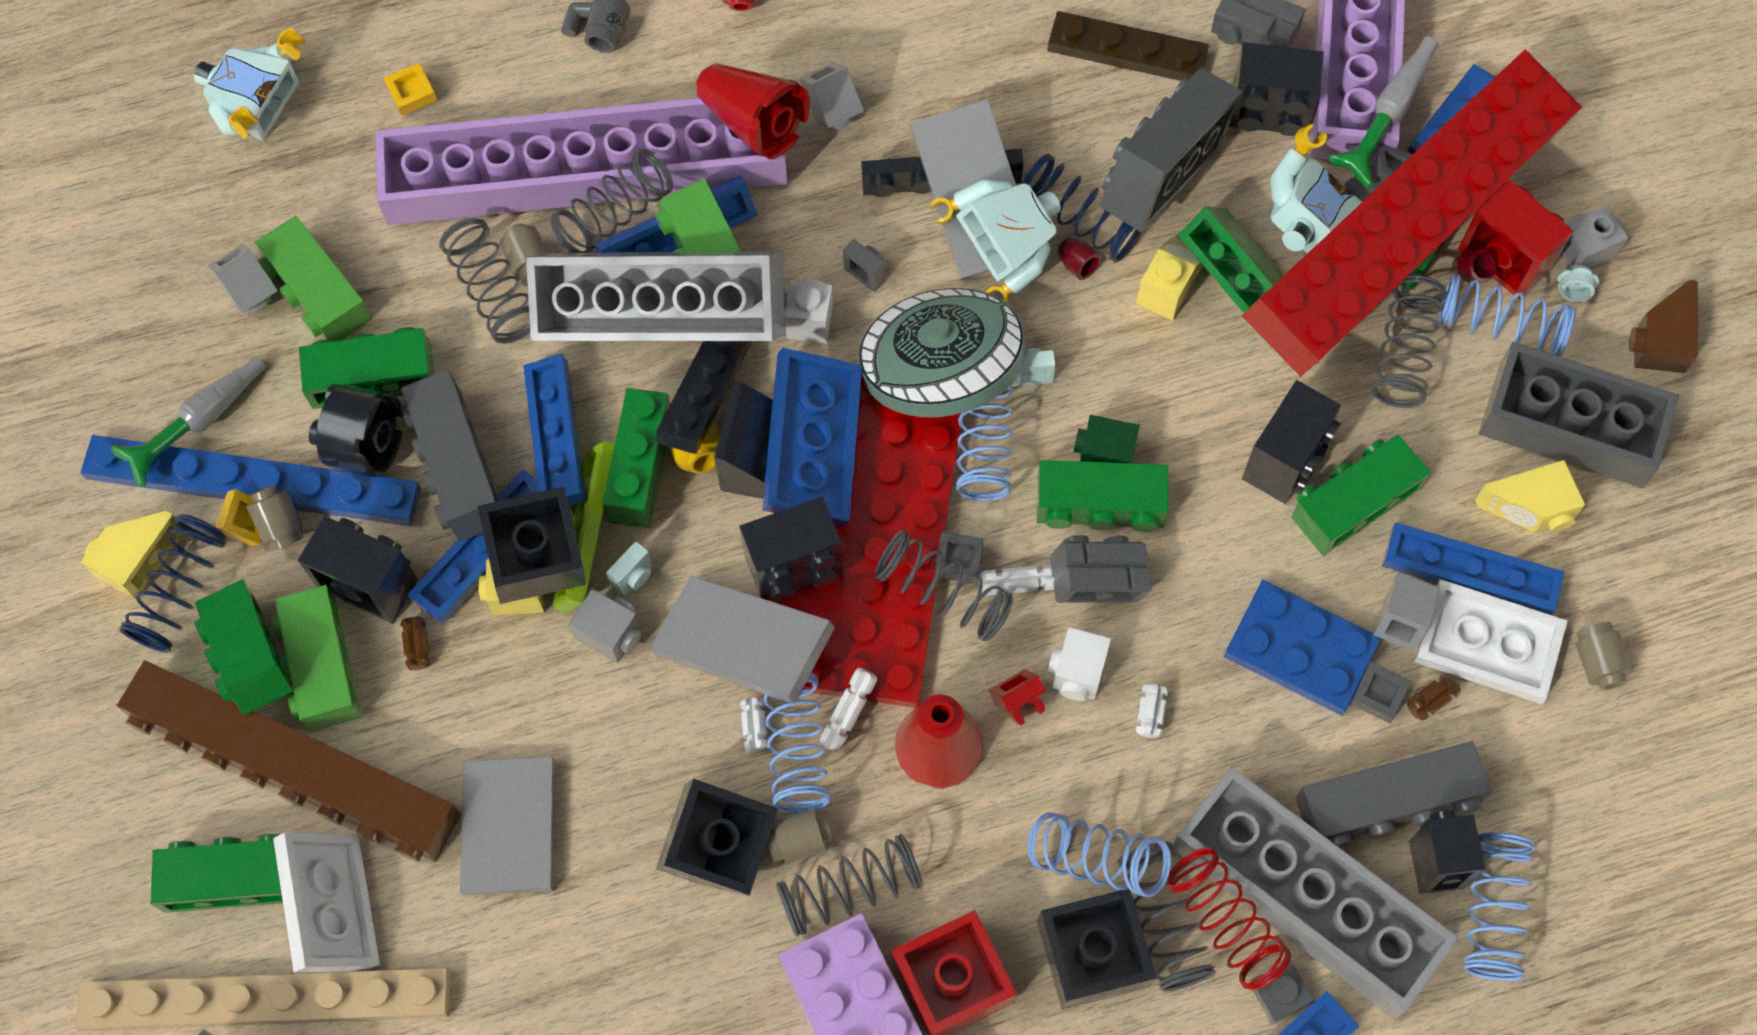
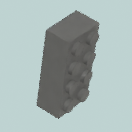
(1169, 148)
(1579, 415)

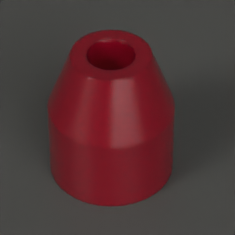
(1079, 257)
(1475, 265)

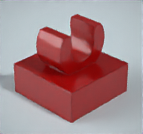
(1017, 691)

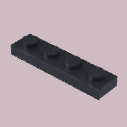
(908, 175)
(701, 394)

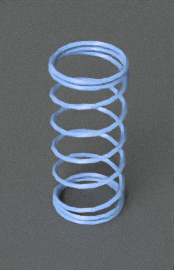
(1562, 331)
(969, 476)
(798, 789)
(1064, 844)
(1519, 854)

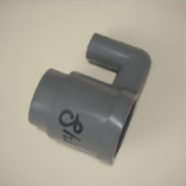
(603, 25)

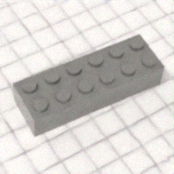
(656, 296)
(1317, 894)

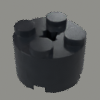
(357, 429)

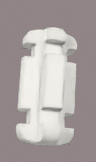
(1151, 711)
(754, 724)

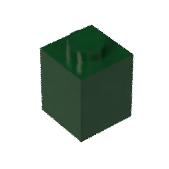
(1106, 440)

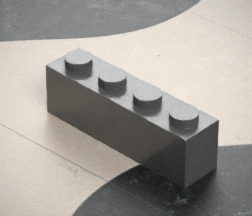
(451, 452)
(1395, 794)

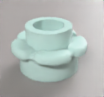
(1577, 283)

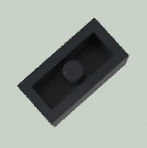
(1446, 852)

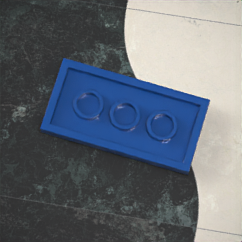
(812, 433)

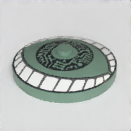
(942, 352)

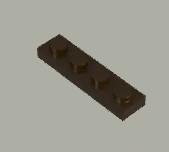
(1126, 47)

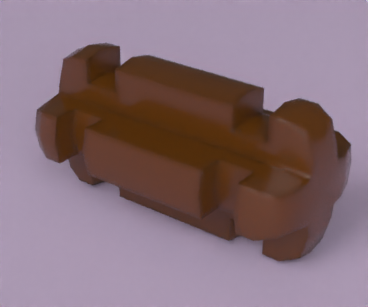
(415, 643)
(1433, 697)

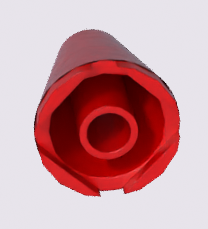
(755, 106)
(939, 743)

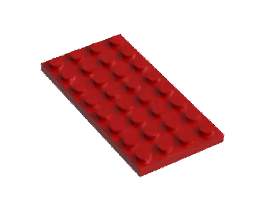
(898, 485)

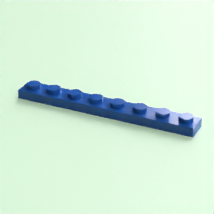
(216, 473)

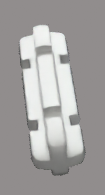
(1018, 579)
(848, 709)

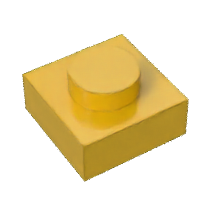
(410, 89)
(236, 520)

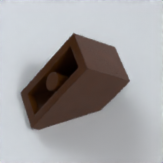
(1668, 332)

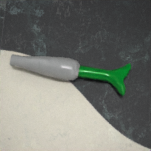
(1390, 109)
(193, 415)

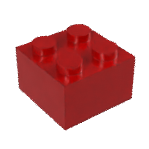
(1519, 235)
(953, 976)

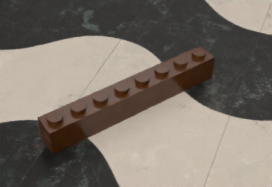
(290, 761)

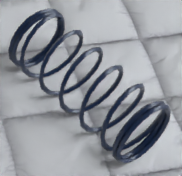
(1124, 229)
(145, 635)

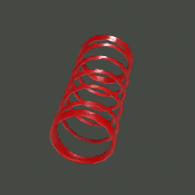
(1260, 953)

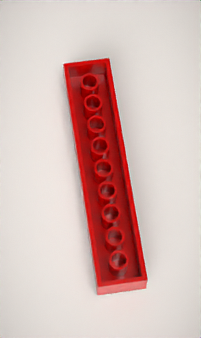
(1411, 213)

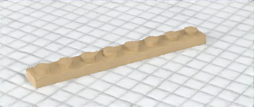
(263, 999)

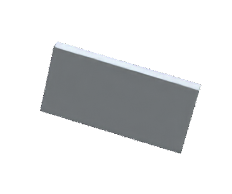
(955, 153)
(742, 638)

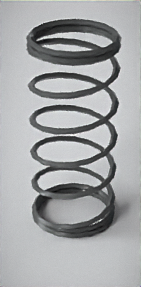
(644, 181)
(470, 249)
(1395, 379)
(984, 632)
(907, 858)
(1183, 978)

